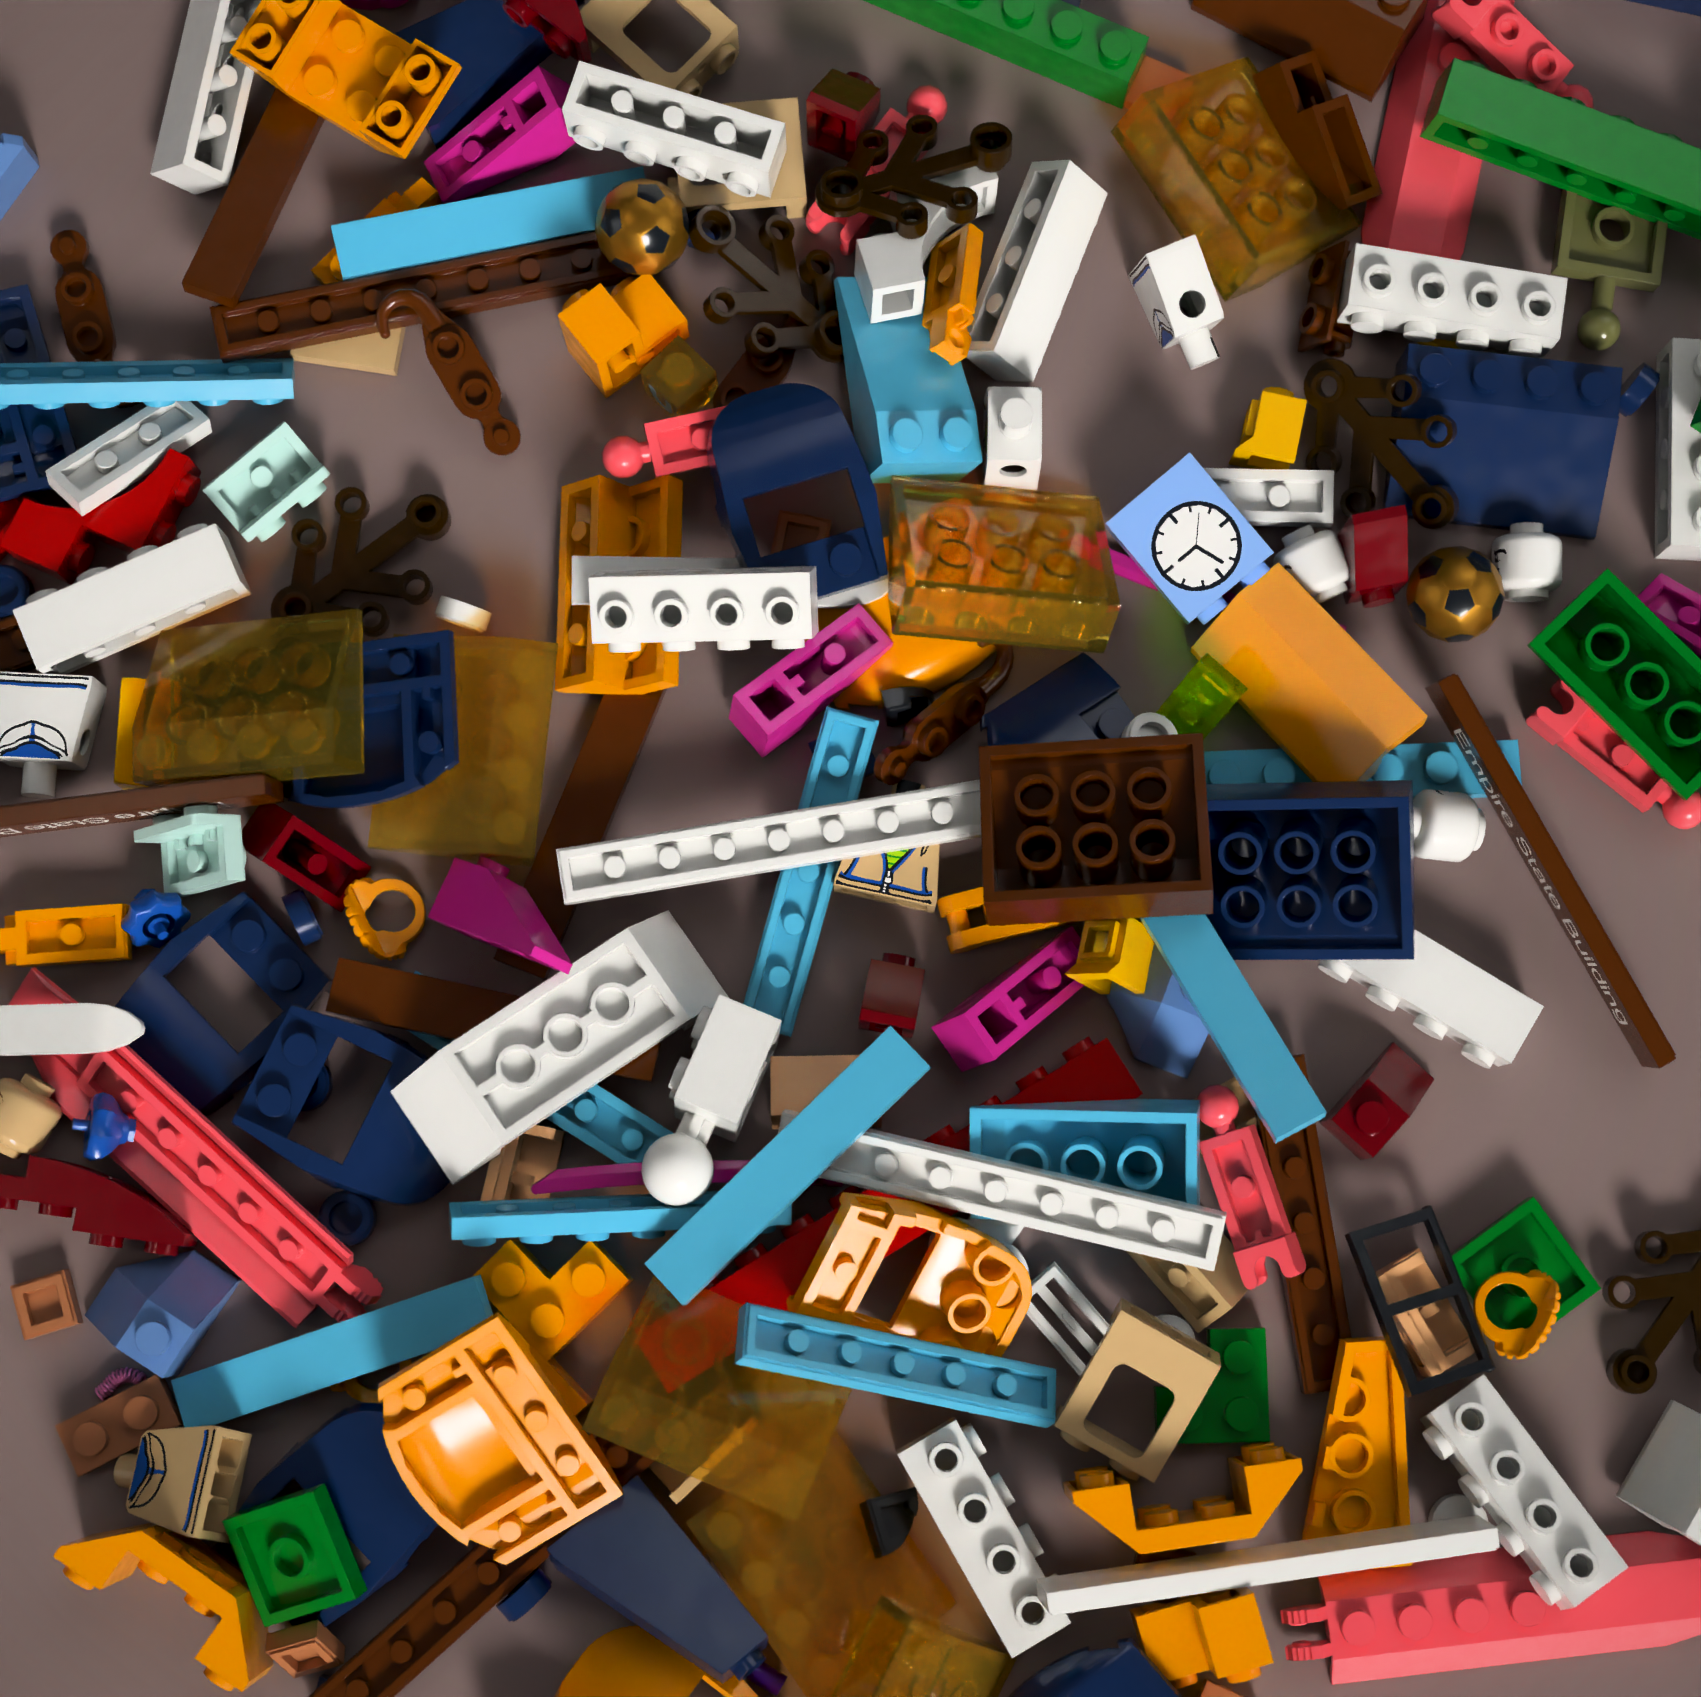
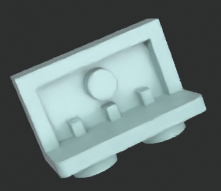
(267, 483)
(197, 849)

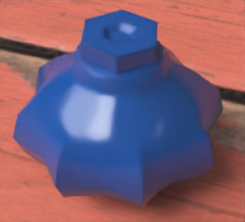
(155, 918)
(104, 1127)

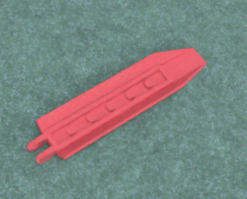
(1423, 183)
(209, 1180)
(1488, 1614)

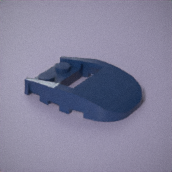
(780, 441)
(177, 1036)
(387, 1154)
(365, 1491)

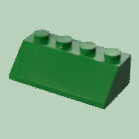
(1631, 676)

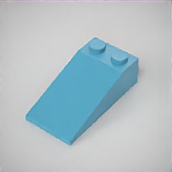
(905, 401)
(1115, 1142)

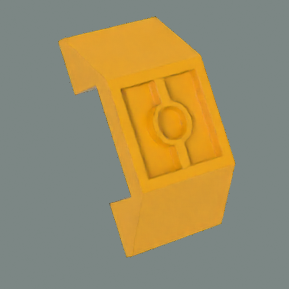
(347, 69)
(1258, 1485)
(213, 1585)

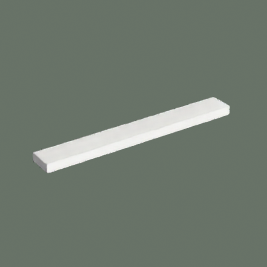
(770, 842)
(1030, 1197)
(1266, 1564)

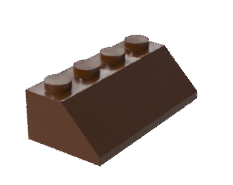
(1352, 38)

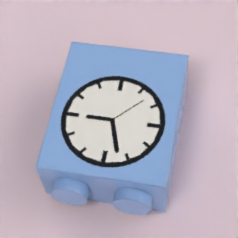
(1190, 541)

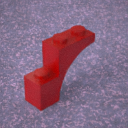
(63, 540)

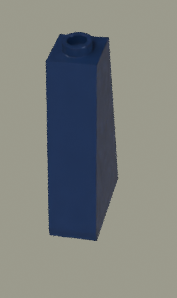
(492, 57)
(659, 1580)

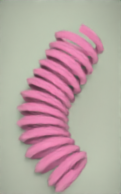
(105, 1391)

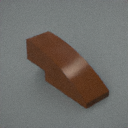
(1318, 129)

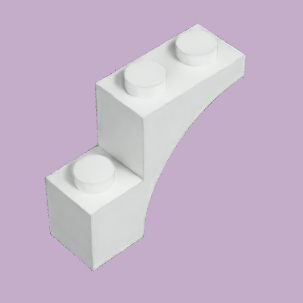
(891, 266)

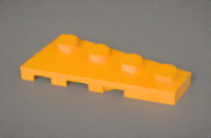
(1362, 1446)

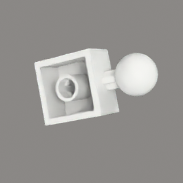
(710, 1097)

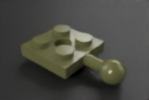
(1589, 256)

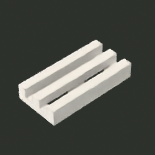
(1039, 1287)

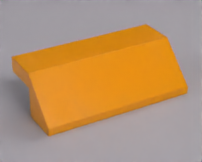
(613, 520)
(1309, 680)

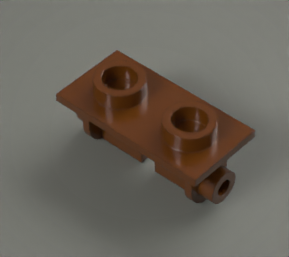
(1319, 316)

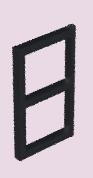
(1385, 1312)

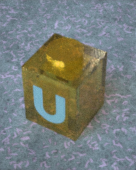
(679, 379)

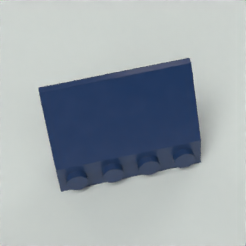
(1526, 442)
(1313, 869)

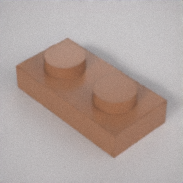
(118, 1424)

